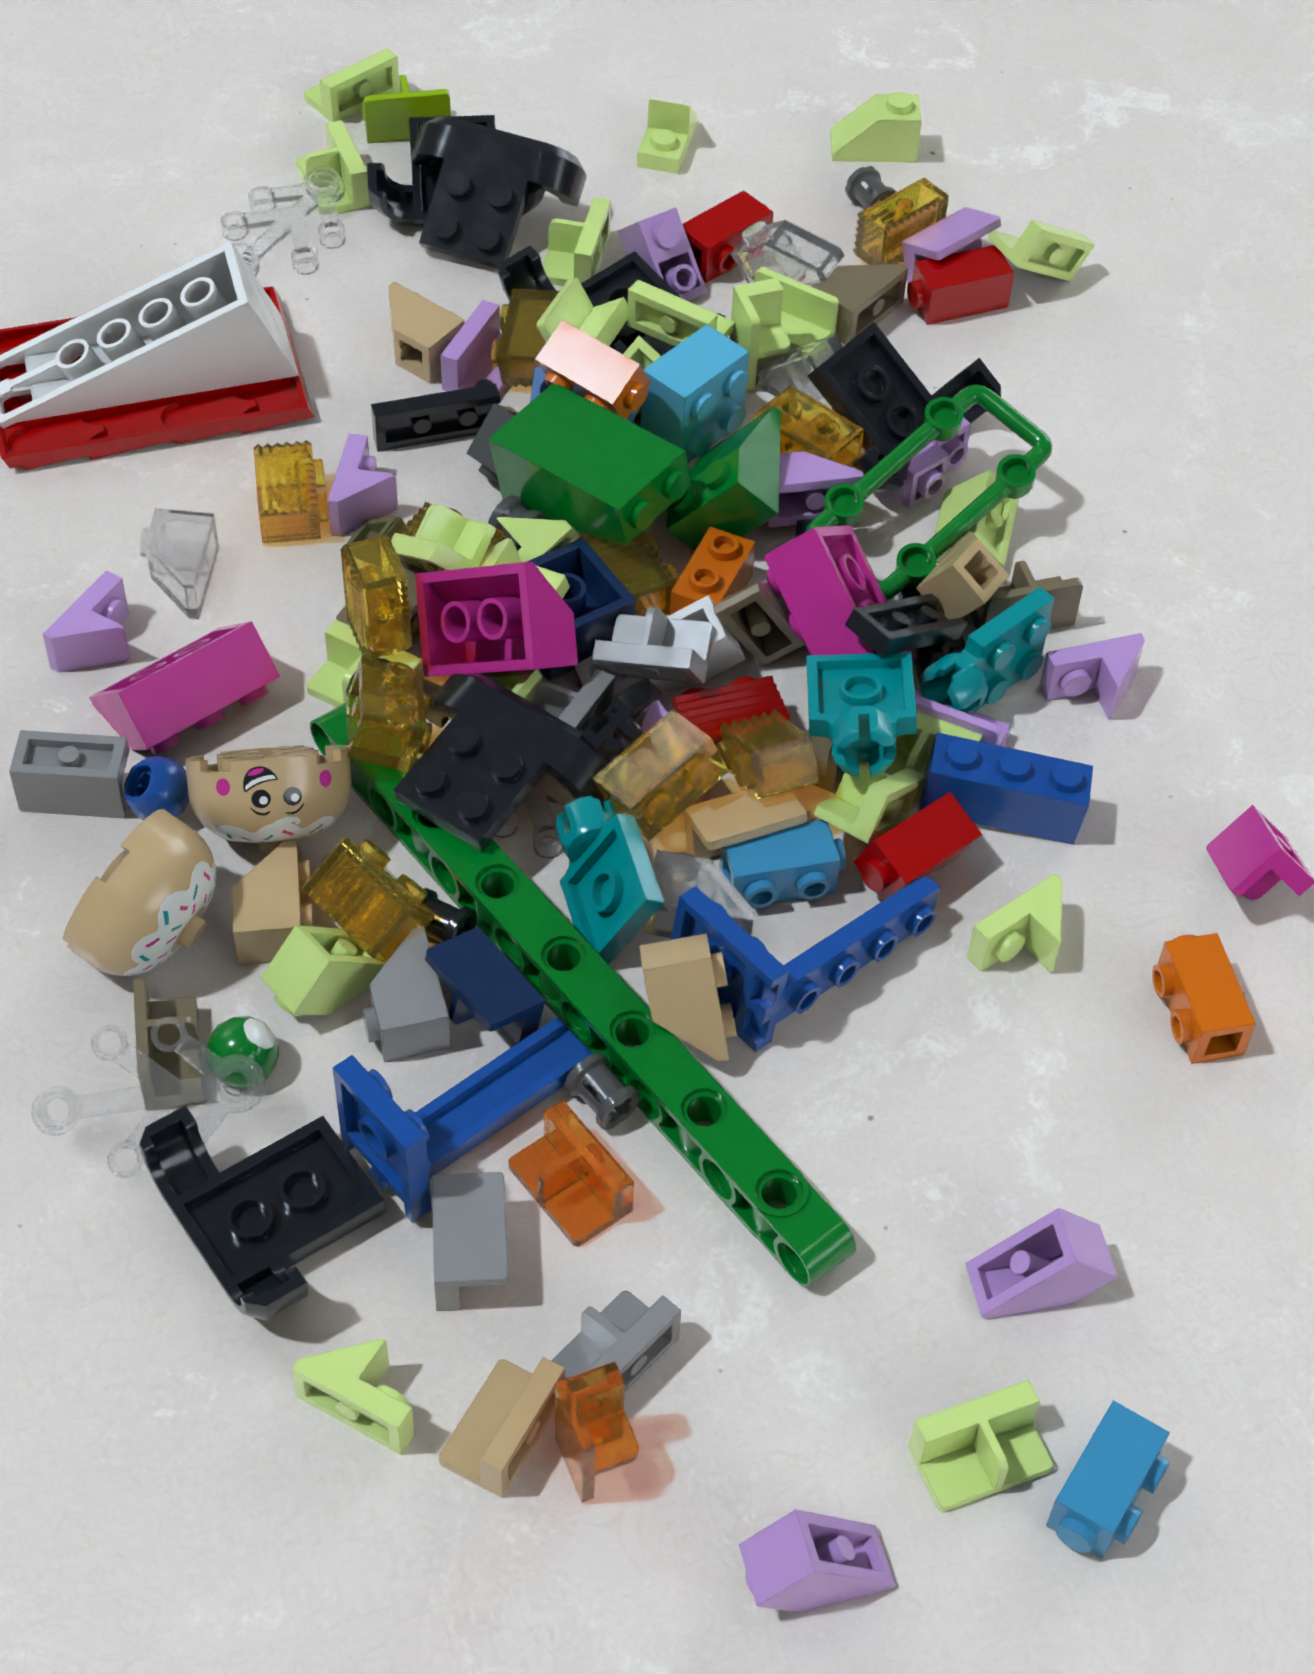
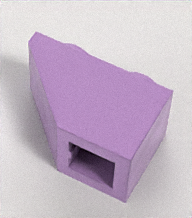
(667, 251)

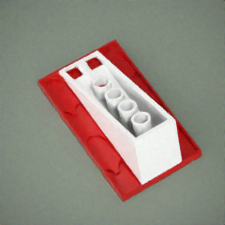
(152, 367)

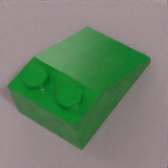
(732, 484)

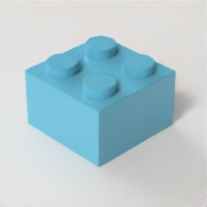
(697, 392)

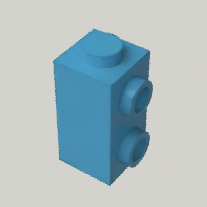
(785, 864)
(1106, 1481)

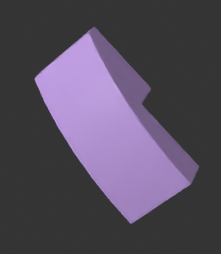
(928, 468)

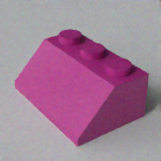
(822, 581)
(493, 621)
(188, 687)

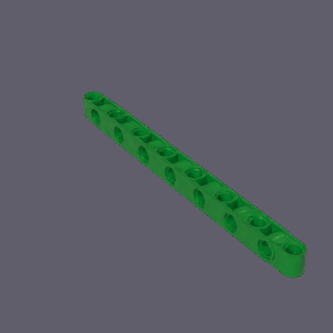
(605, 1015)

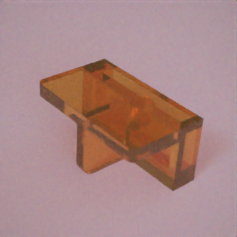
(573, 1177)
(593, 1426)

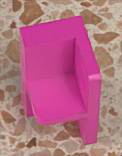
(1257, 856)

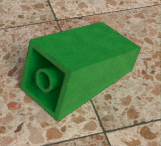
(587, 466)

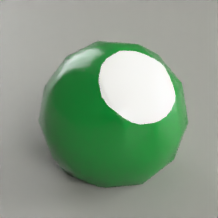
(245, 1037)

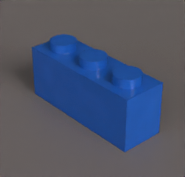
(1009, 787)

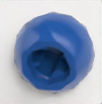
(156, 785)

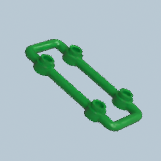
(942, 422)

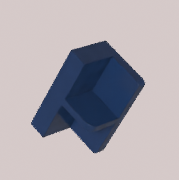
(486, 985)

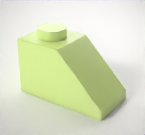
(879, 130)
(319, 971)

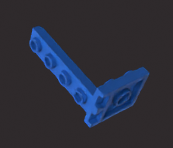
(768, 991)
(419, 1144)

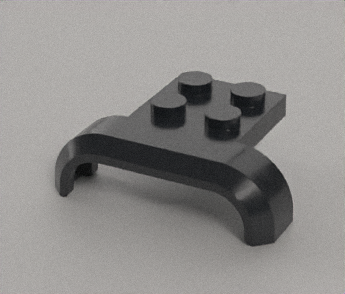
(487, 186)
(411, 202)
(526, 271)
(884, 397)
(493, 759)
(262, 1210)

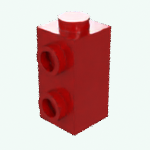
(719, 231)
(961, 284)
(917, 847)

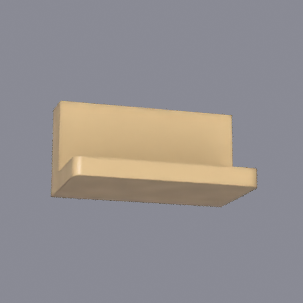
(738, 819)
(502, 1424)

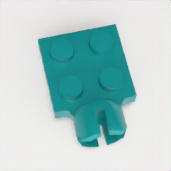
(993, 657)
(861, 706)
(608, 875)

